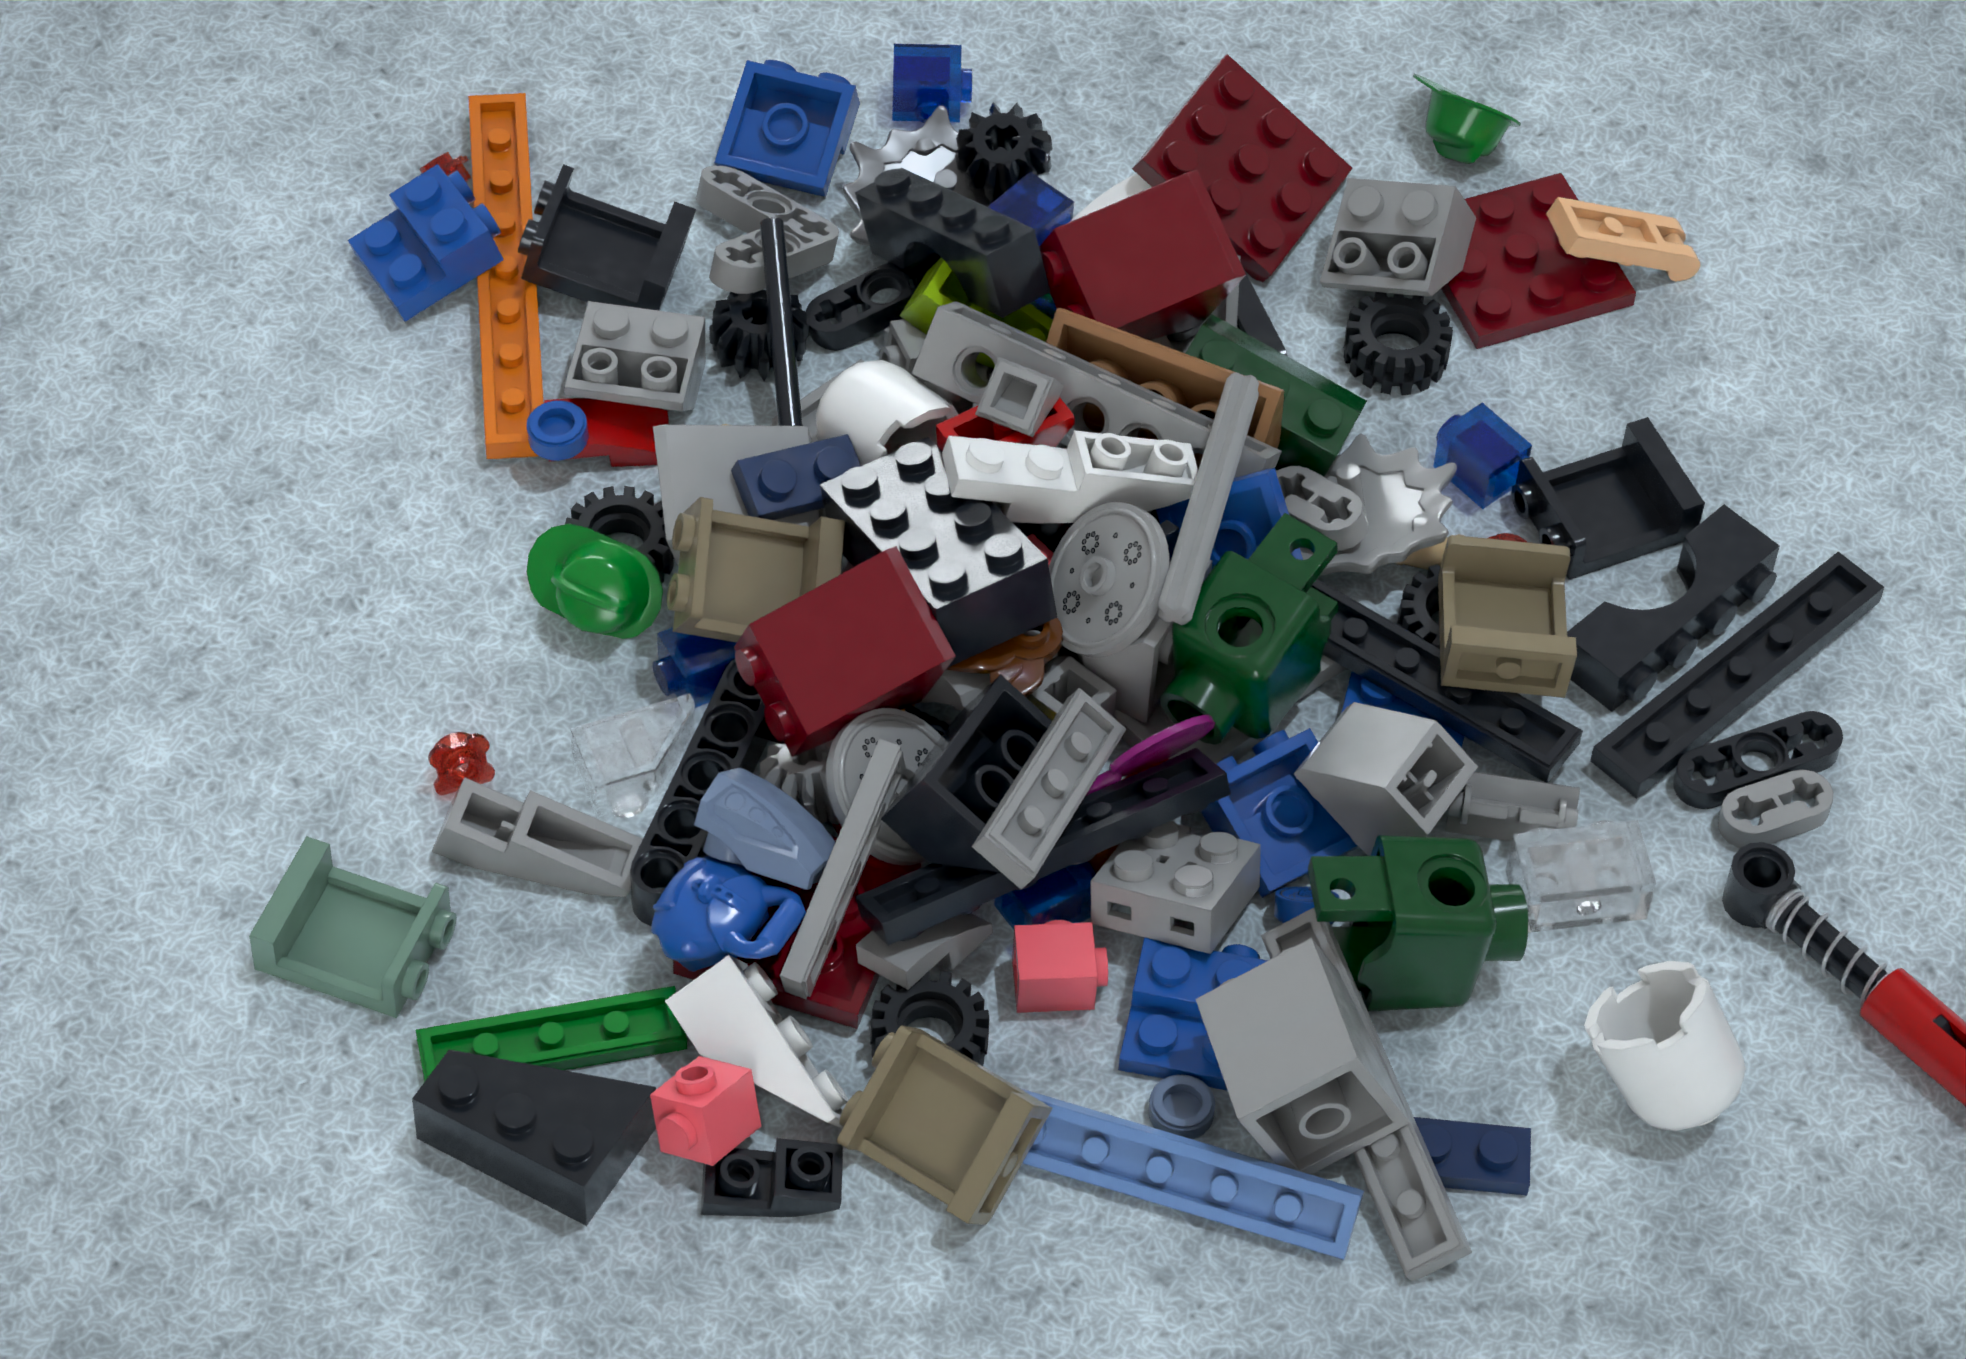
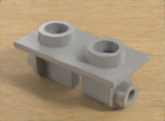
(1508, 805)

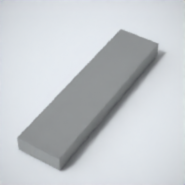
(1049, 788)
(843, 870)

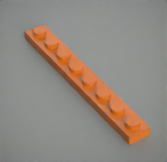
(505, 300)

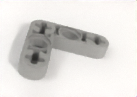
(744, 204)

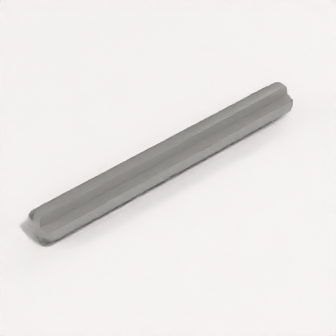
(1208, 499)

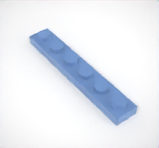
(1196, 1178)

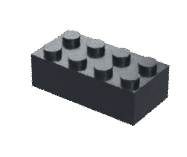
(962, 552)

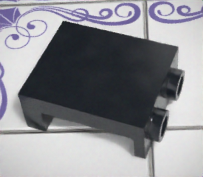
(601, 249)
(1611, 502)

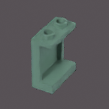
(350, 933)

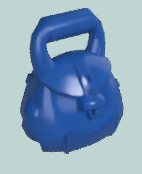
(717, 909)

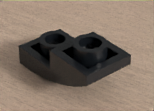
(788, 1182)

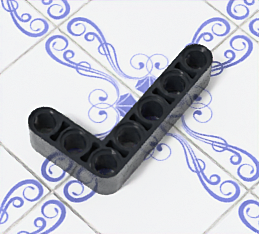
(731, 716)

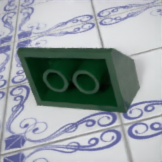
(1315, 409)

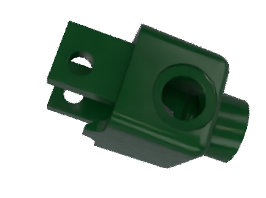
(1259, 670)
(1419, 919)

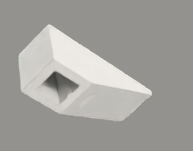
(735, 1022)

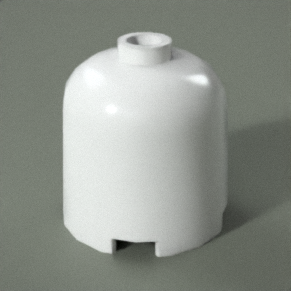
(880, 409)
(1668, 1047)

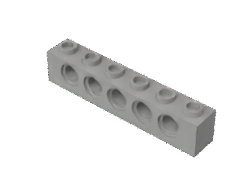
(962, 333)

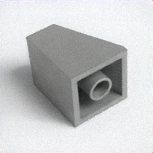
(699, 462)
(1300, 1061)

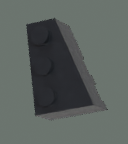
(536, 1127)

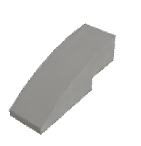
(536, 841)

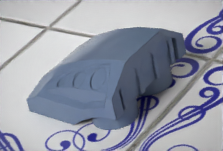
(762, 829)

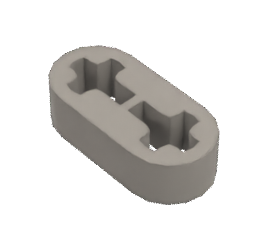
(1323, 500)
(1773, 804)

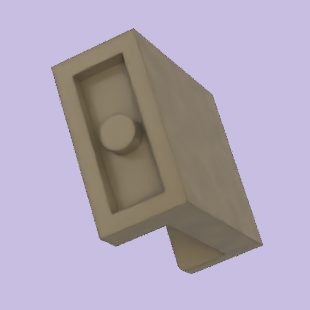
(745, 567)
(1504, 616)
(943, 1123)

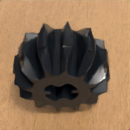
(1002, 150)
(743, 333)

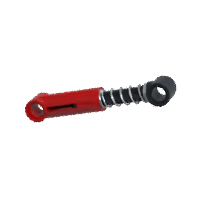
(1888, 1001)

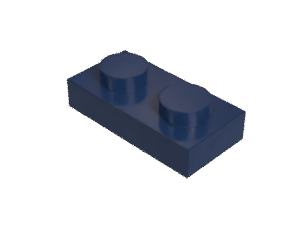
(790, 478)
(1479, 1155)

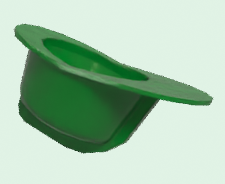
(1461, 126)
(594, 581)

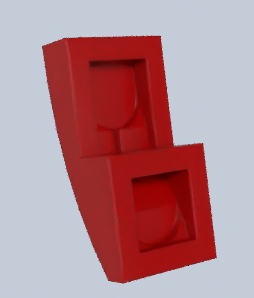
(620, 431)

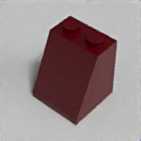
(1145, 261)
(844, 652)

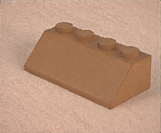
(1160, 370)

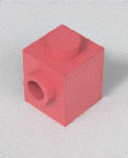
(1057, 967)
(705, 1110)

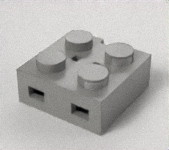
(1179, 878)

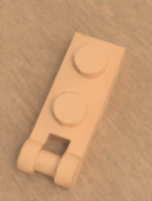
(1623, 237)

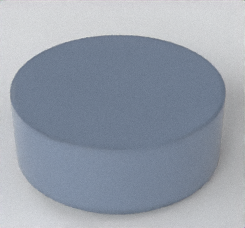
(1182, 1106)

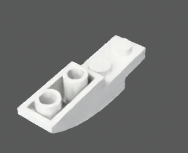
(1064, 483)

